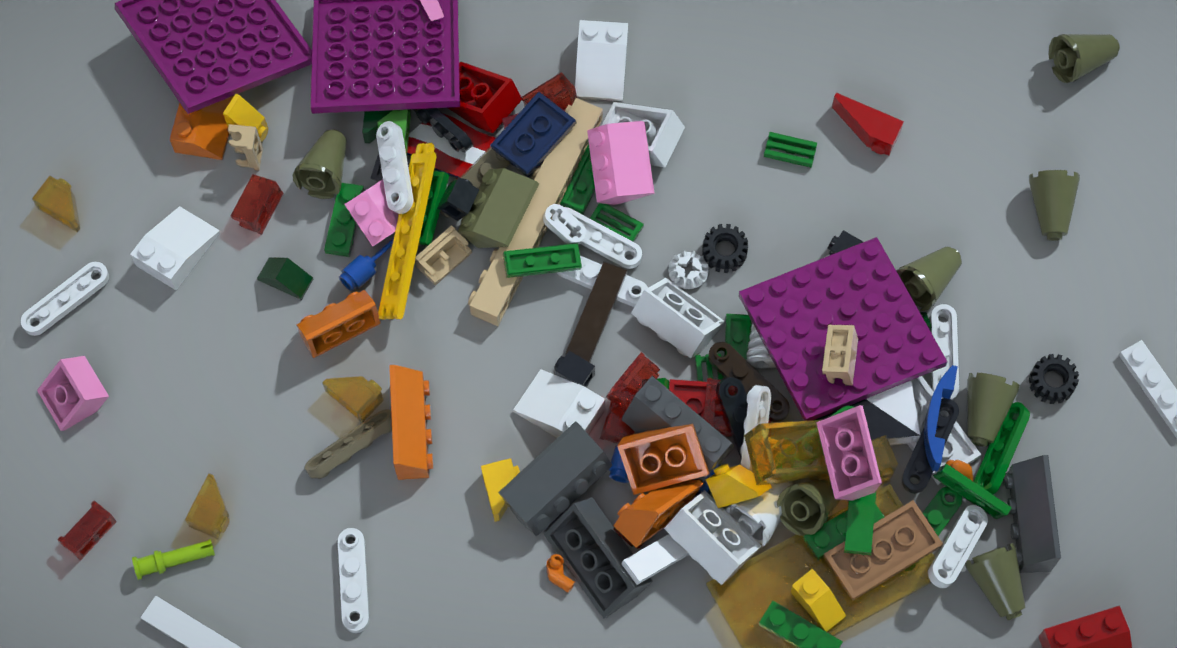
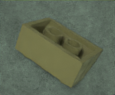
(498, 208)

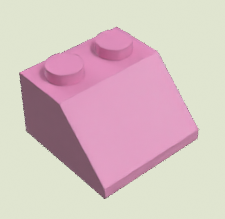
(373, 214)
(72, 392)

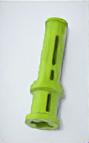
(160, 561)

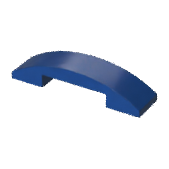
(933, 445)

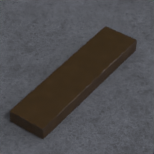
(597, 311)

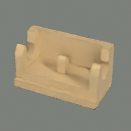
(247, 142)
(443, 255)
(840, 353)

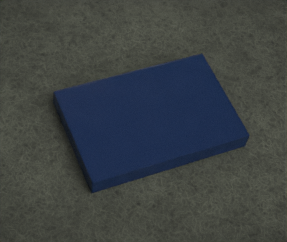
(533, 134)

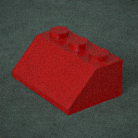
(1096, 630)

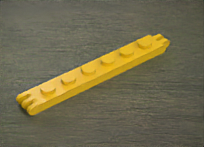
(407, 235)

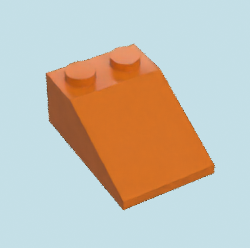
(662, 457)

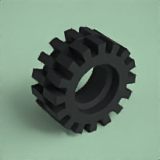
(725, 234)
(1053, 393)

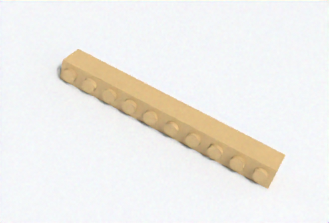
(553, 178)

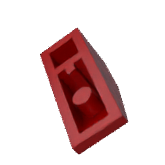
(872, 126)

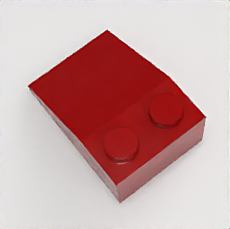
(485, 97)

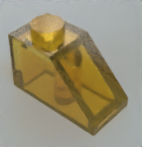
(58, 201)
(355, 394)
(209, 510)

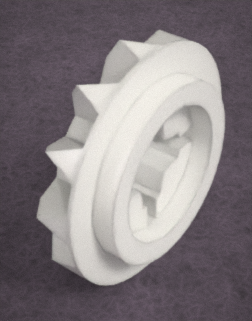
(694, 278)

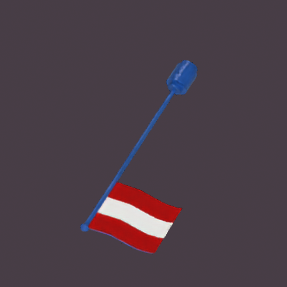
(447, 161)

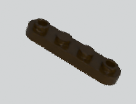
(737, 367)

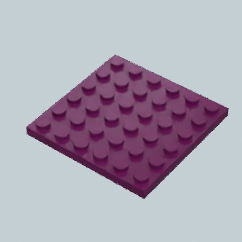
(215, 45)
(383, 56)
(842, 289)

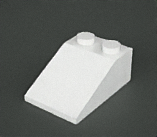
(601, 60)
(661, 127)
(174, 247)
(557, 403)

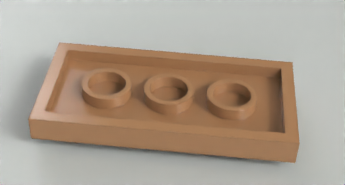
(896, 544)

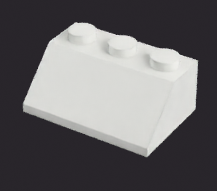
(677, 317)
(712, 537)

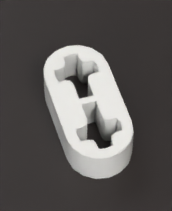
(568, 223)

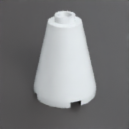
(760, 515)

